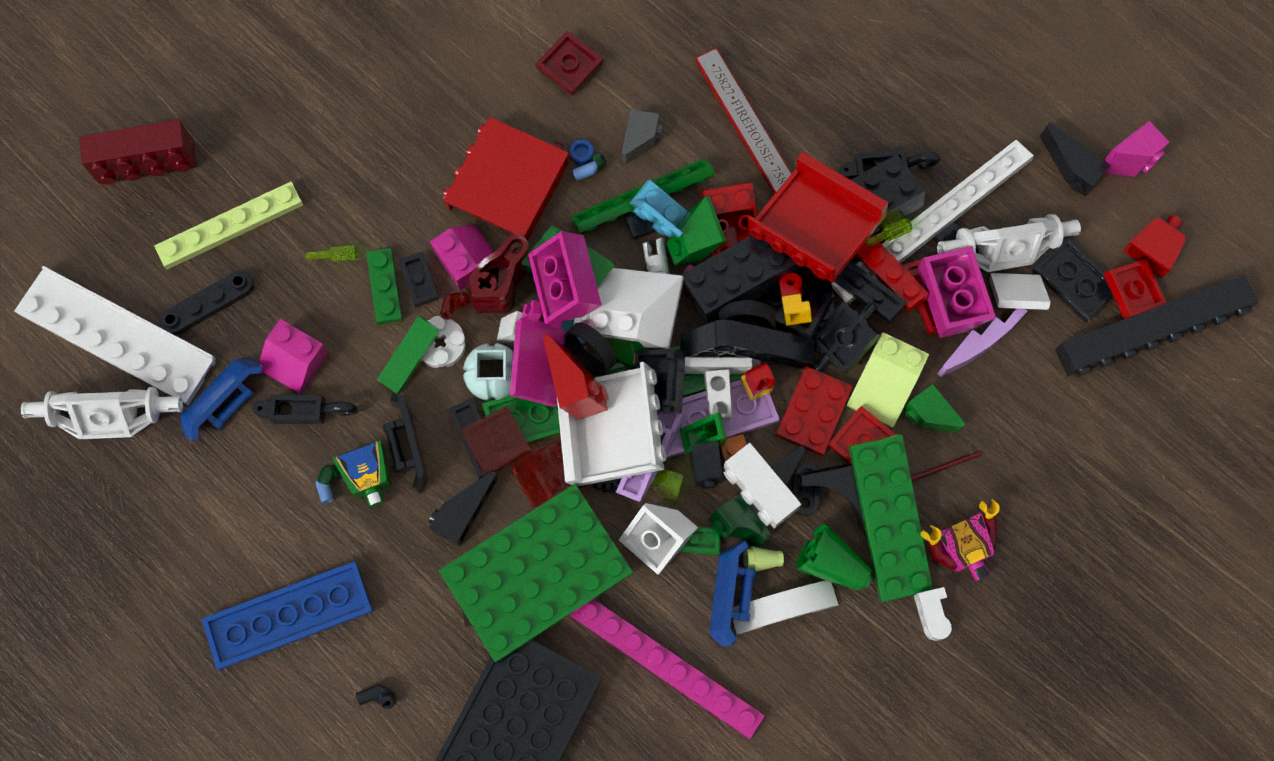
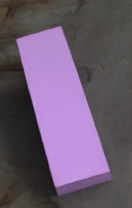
(977, 344)
(638, 485)

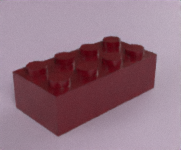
(138, 152)

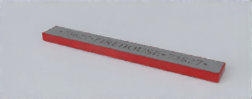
(743, 119)

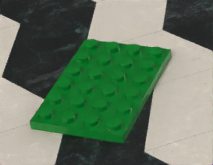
(535, 572)

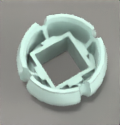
(488, 387)

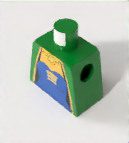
(365, 472)

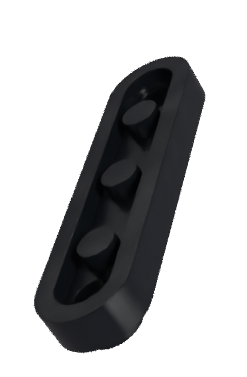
(206, 302)

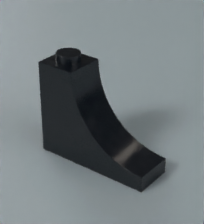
(838, 478)

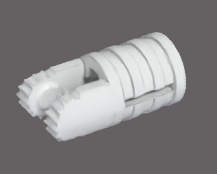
(656, 263)

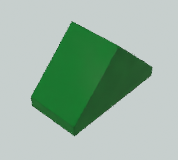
(703, 431)

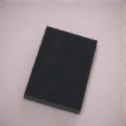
(1075, 279)

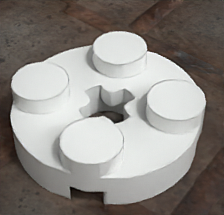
(454, 343)

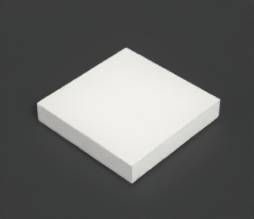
(1019, 291)

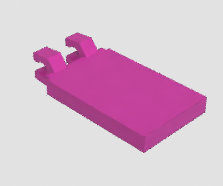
(530, 367)

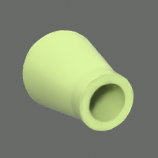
(762, 559)

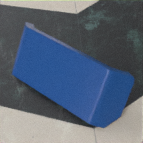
(216, 393)
(724, 595)

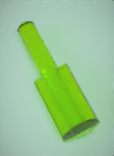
(892, 231)
(336, 253)

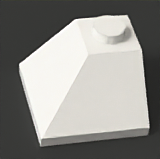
(657, 535)

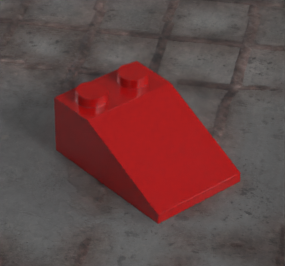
(574, 385)

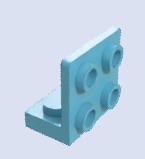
(658, 207)

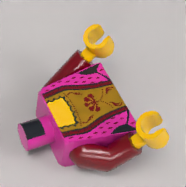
(966, 542)

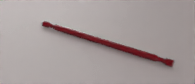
(944, 466)

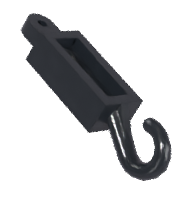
(855, 168)
(305, 409)

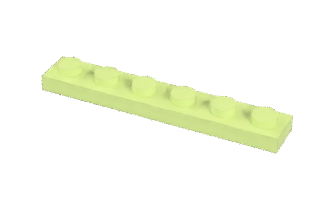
(228, 225)

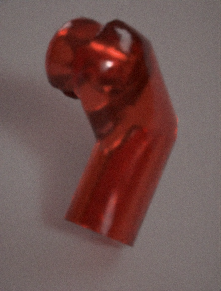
(453, 301)

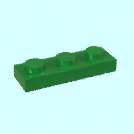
(384, 286)

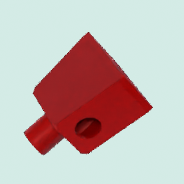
(1159, 244)

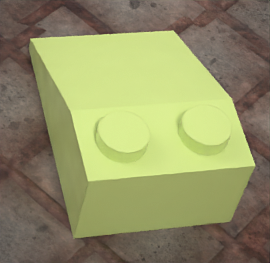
(888, 379)

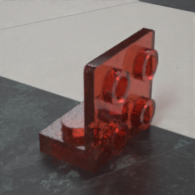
(542, 474)

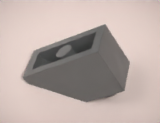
(640, 134)

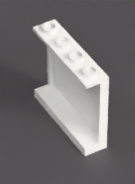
(618, 440)

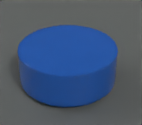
(581, 151)

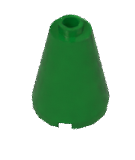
(833, 560)

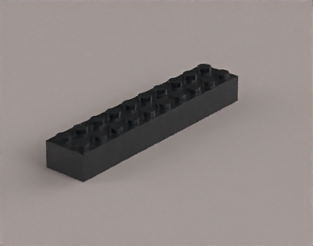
(755, 268)

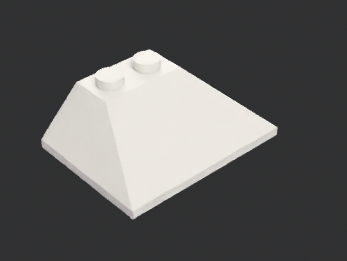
(637, 307)

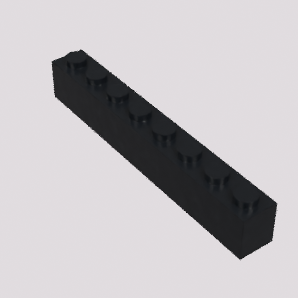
(1156, 325)

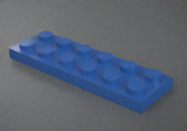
(286, 615)

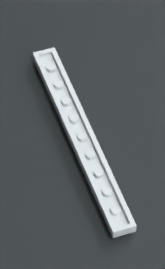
(953, 205)

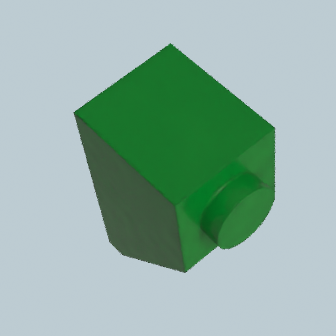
(933, 412)

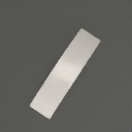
(787, 605)

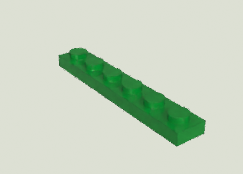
(620, 204)

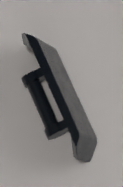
(417, 462)

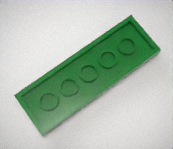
(890, 517)

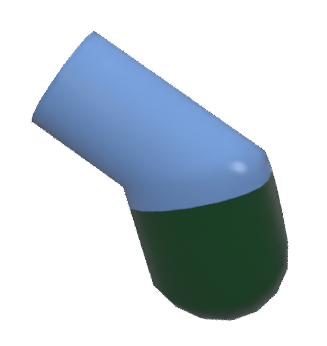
(598, 163)
(323, 483)

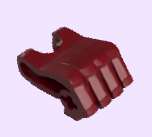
(485, 292)

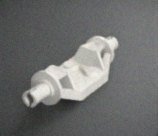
(1012, 245)
(102, 413)

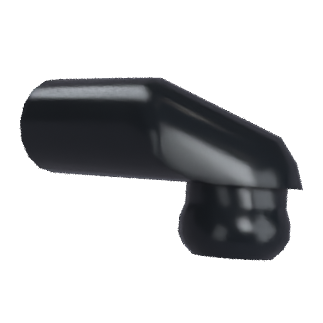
(378, 694)

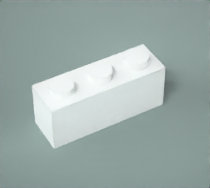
(761, 486)

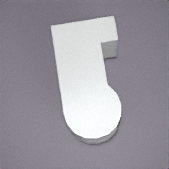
(718, 392)
(931, 614)

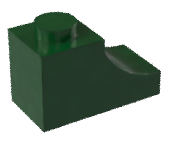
(740, 521)

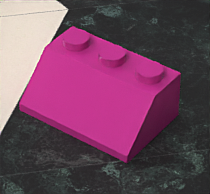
(564, 278)
(955, 291)

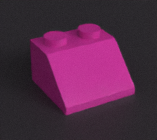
(1137, 152)
(460, 252)
(291, 356)

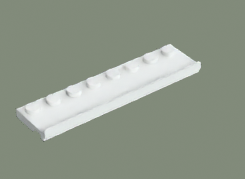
(115, 335)

